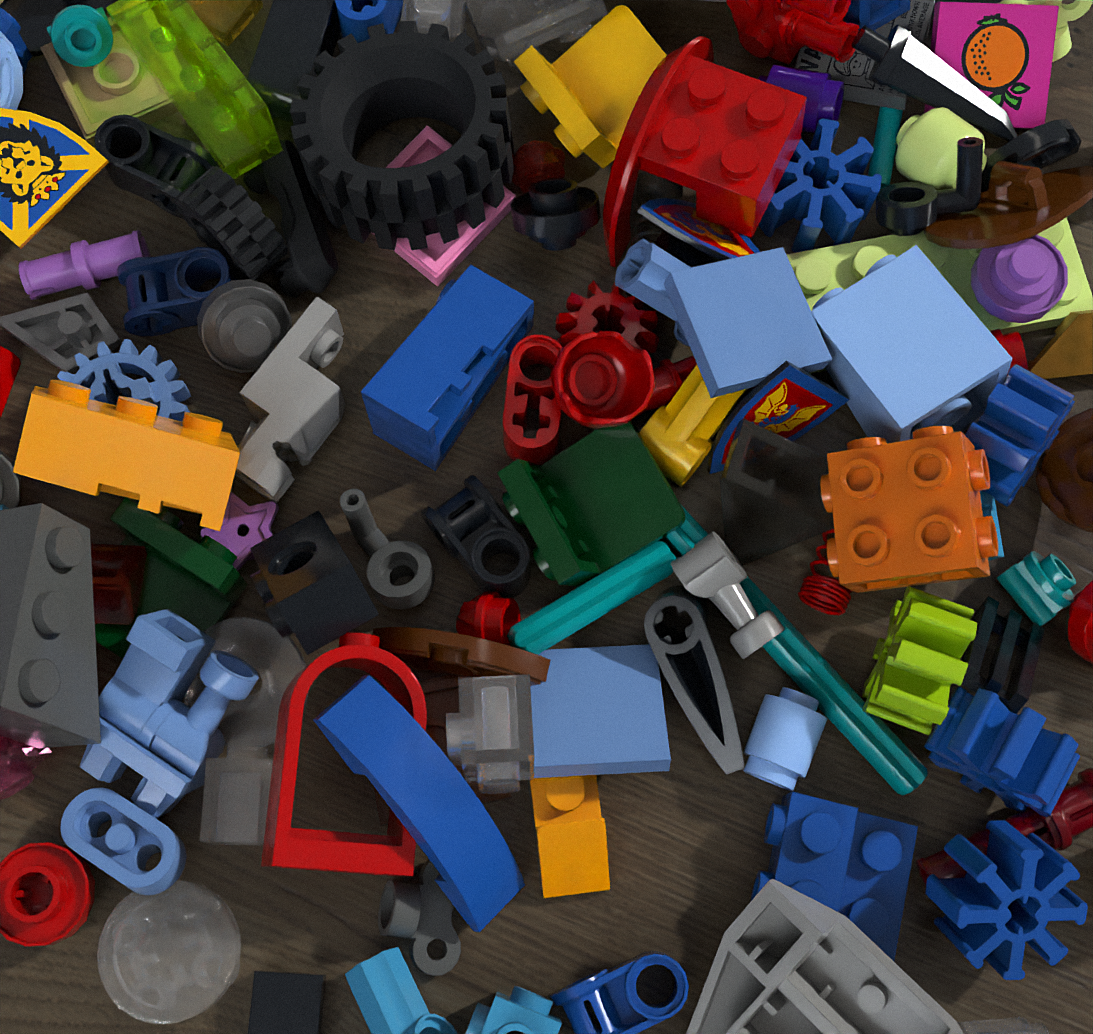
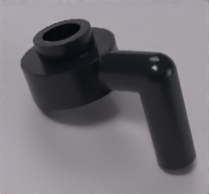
(914, 205)

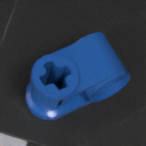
(616, 999)

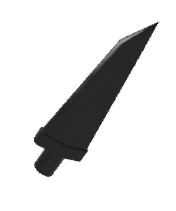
(920, 74)

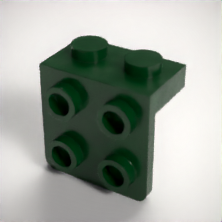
(592, 504)
(177, 574)

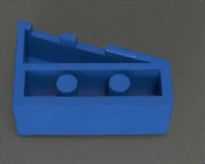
(447, 366)

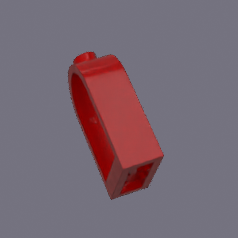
(336, 850)

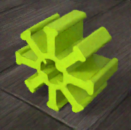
(919, 660)

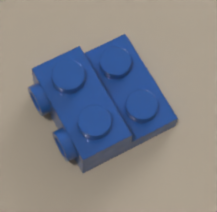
(843, 861)

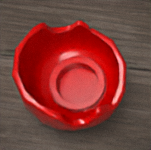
(602, 379)

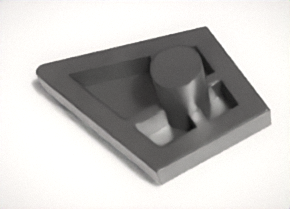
(62, 330)

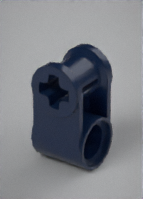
(166, 287)

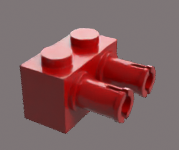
(785, 26)

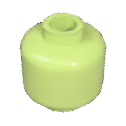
(929, 147)

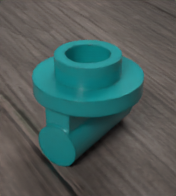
(81, 35)
(1039, 586)

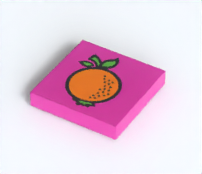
(1000, 52)

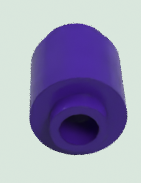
(822, 93)

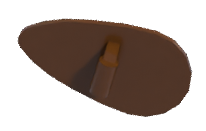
(1015, 207)

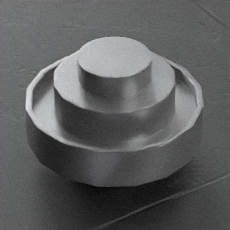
(242, 324)

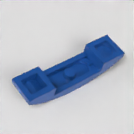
(427, 797)

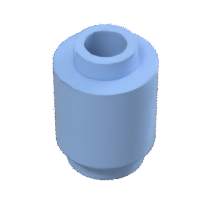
(784, 738)

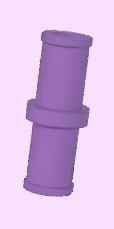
(81, 265)

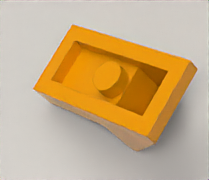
(570, 835)

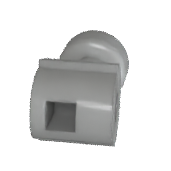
(715, 573)

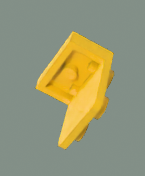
(593, 83)

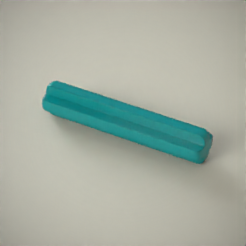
(592, 599)

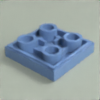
(745, 320)
(599, 713)

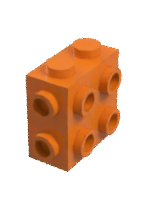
(908, 511)

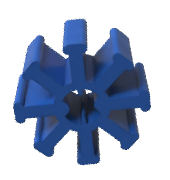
(842, 192)
(1018, 428)
(1003, 751)
(1006, 899)

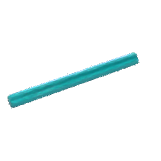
(822, 682)

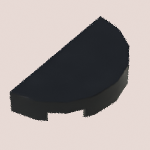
(1036, 147)

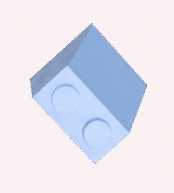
(909, 349)

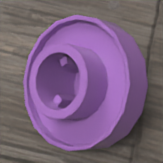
(1019, 279)

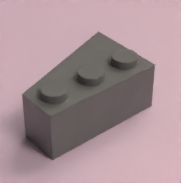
(47, 630)

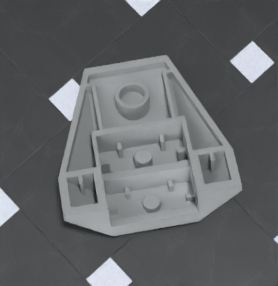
(808, 971)

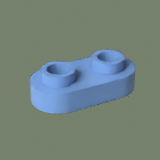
(127, 843)

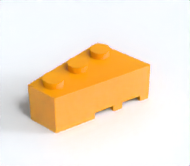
(128, 451)

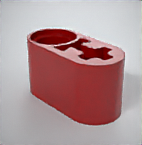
(527, 393)

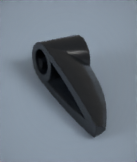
(695, 674)

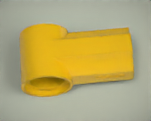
(683, 430)

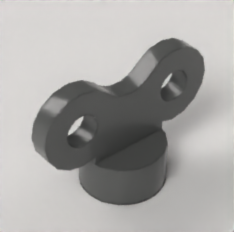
(420, 914)

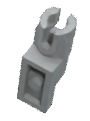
(292, 402)

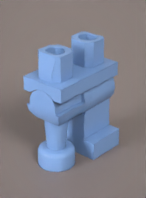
(147, 722)

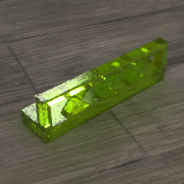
(199, 81)

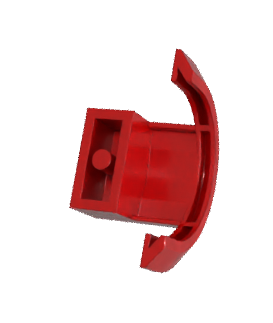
(708, 133)

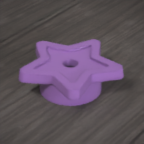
(237, 514)

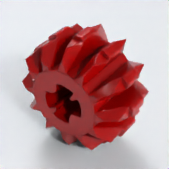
(608, 312)

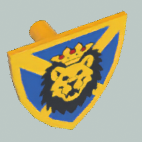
(39, 171)

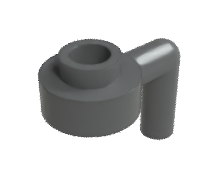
(387, 558)

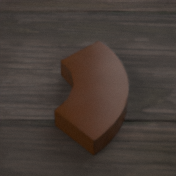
(460, 654)

